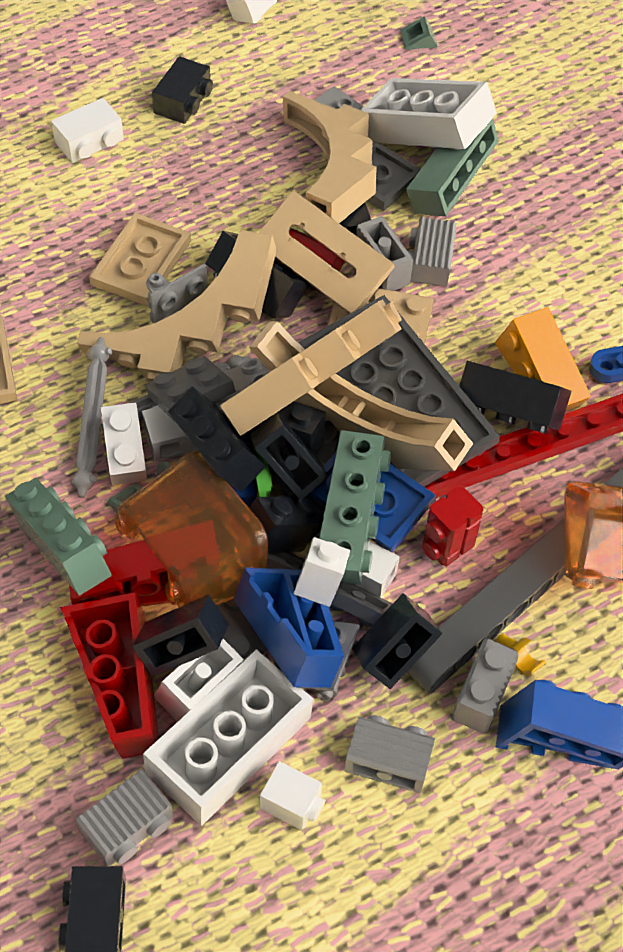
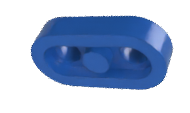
(610, 359)

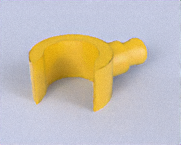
(525, 663)

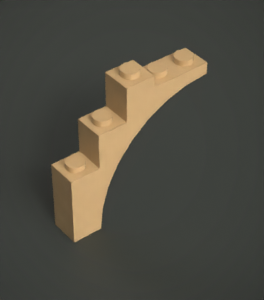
(345, 142)
(200, 325)
(312, 366)
(412, 437)

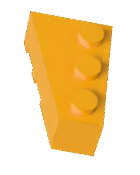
(538, 351)

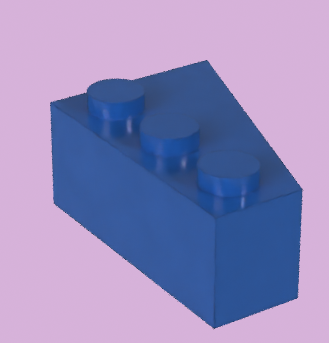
(290, 626)
(564, 723)

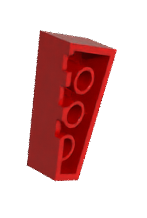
(132, 570)
(115, 670)

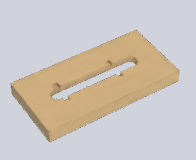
(345, 292)

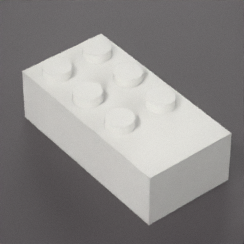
(429, 112)
(227, 737)

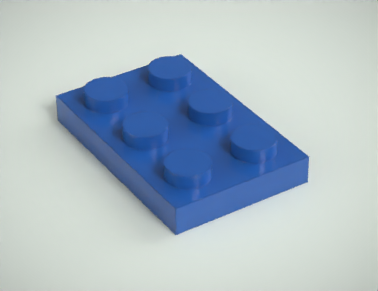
(401, 509)

